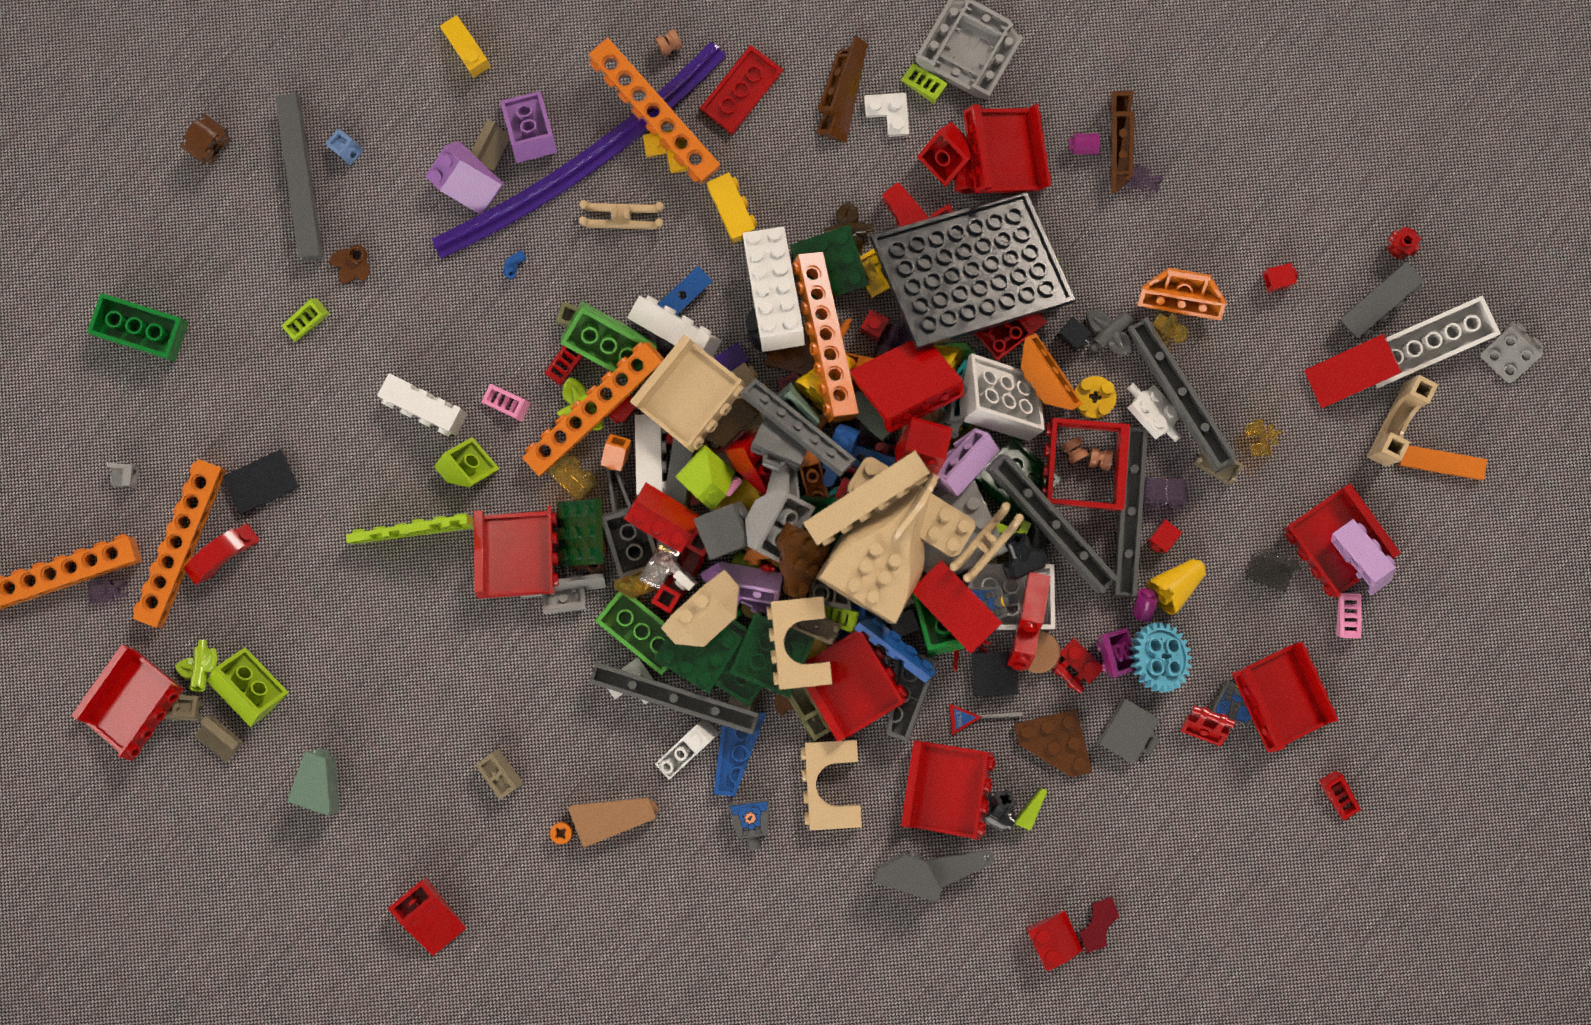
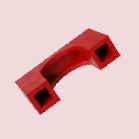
(693, 558)

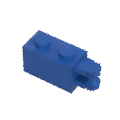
(846, 438)

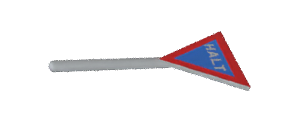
(962, 718)

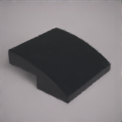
(993, 675)

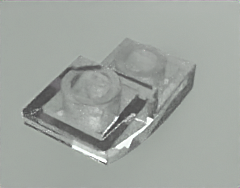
(659, 567)

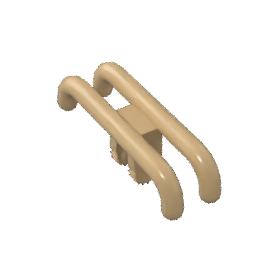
(621, 215)
(987, 543)

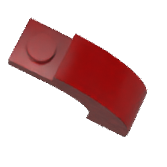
(219, 551)

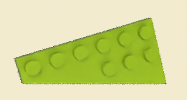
(416, 528)

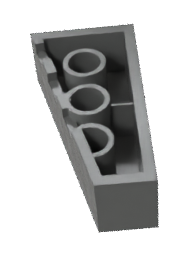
(1381, 300)
(904, 718)

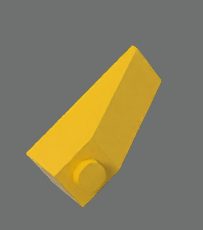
(465, 46)

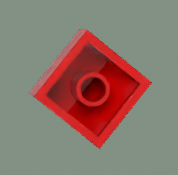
(946, 153)
(929, 441)
(1054, 940)

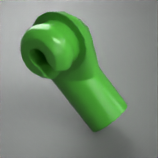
(965, 348)

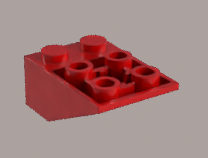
(1006, 337)
(749, 463)
(427, 917)

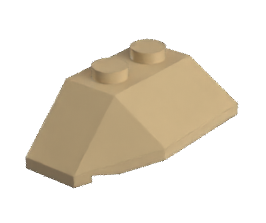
(705, 612)

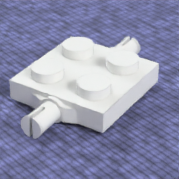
(1154, 412)

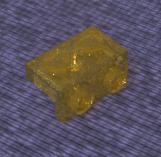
(632, 586)

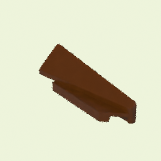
(841, 91)
(1121, 139)

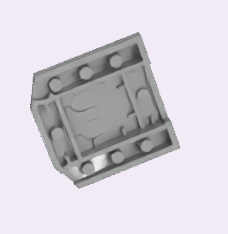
(969, 47)
(974, 506)

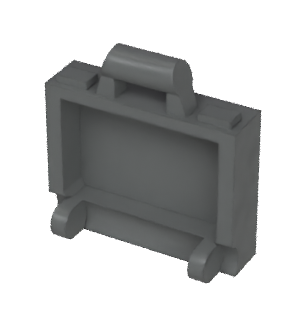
(778, 446)
(1130, 731)

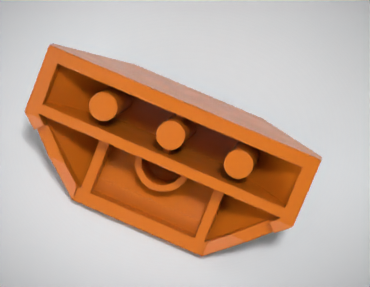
(1184, 294)
(1046, 376)

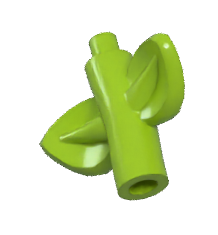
(573, 391)
(197, 667)

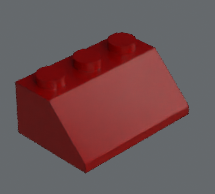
(662, 517)

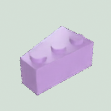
(966, 461)
(1364, 555)
(755, 585)

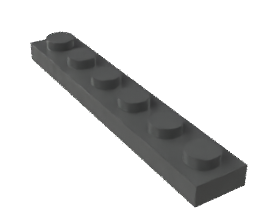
(798, 427)

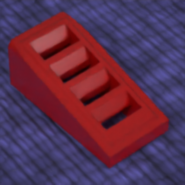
(559, 358)
(1331, 784)

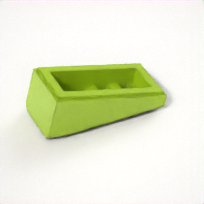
(933, 97)
(316, 319)
(852, 619)
(1029, 813)

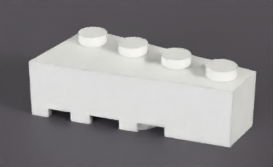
(670, 326)
(422, 404)
(649, 453)

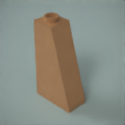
(607, 818)

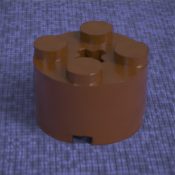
(205, 139)

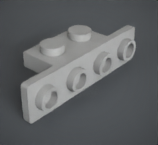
(570, 593)

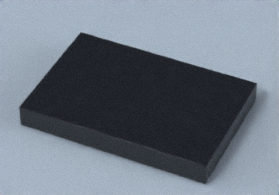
(260, 482)

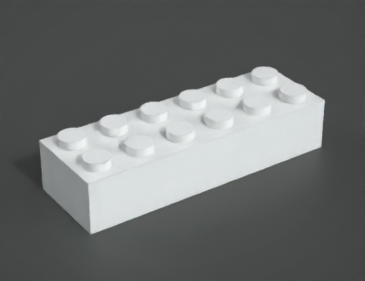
(773, 289)
(1441, 337)

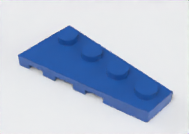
(896, 647)
(733, 757)

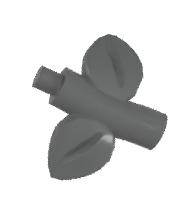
(1110, 331)

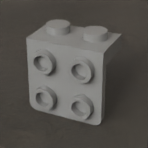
(1512, 352)

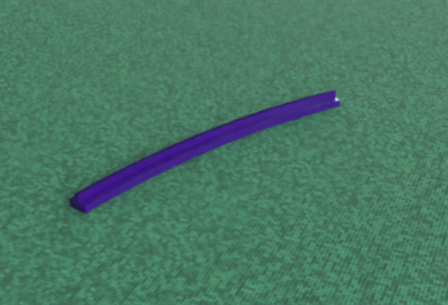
(579, 166)

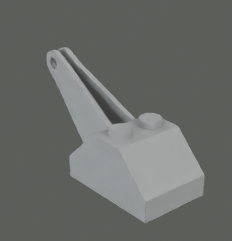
(773, 511)

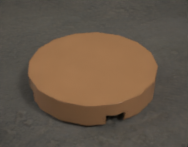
(1046, 653)

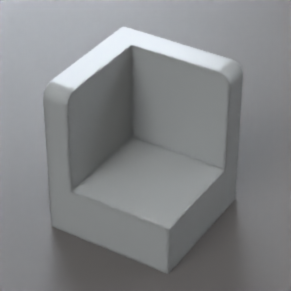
(124, 475)

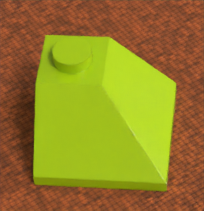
(465, 464)
(707, 477)

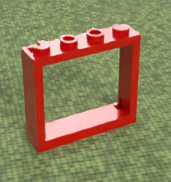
(1121, 462)

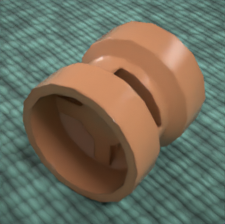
(673, 41)
(1077, 454)
(1100, 458)

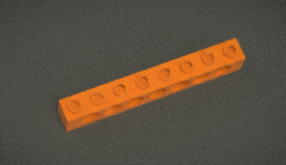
(609, 52)
(814, 265)
(534, 454)
(190, 536)
(127, 555)

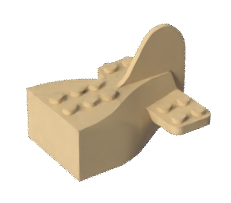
(885, 554)

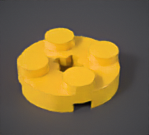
(1104, 389)

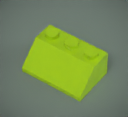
(247, 686)

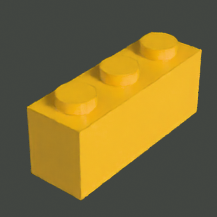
(731, 206)

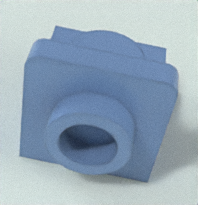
(344, 146)

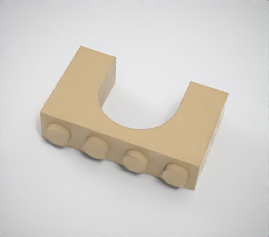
(1389, 444)
(783, 616)
(822, 814)

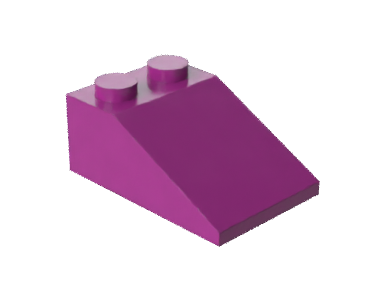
(1116, 652)

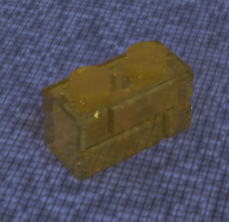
(573, 478)

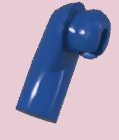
(511, 264)

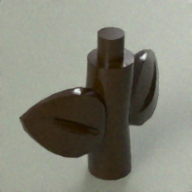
(848, 215)

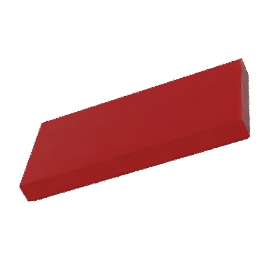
(741, 90)
(1352, 371)
(956, 606)

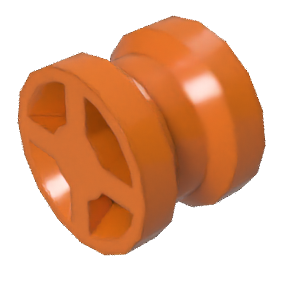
(564, 830)

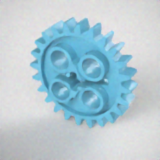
(1166, 653)

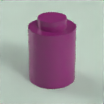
(1084, 143)
(1145, 604)

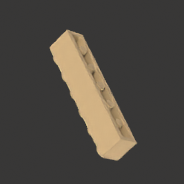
(867, 497)

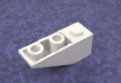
(687, 748)

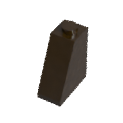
(732, 424)

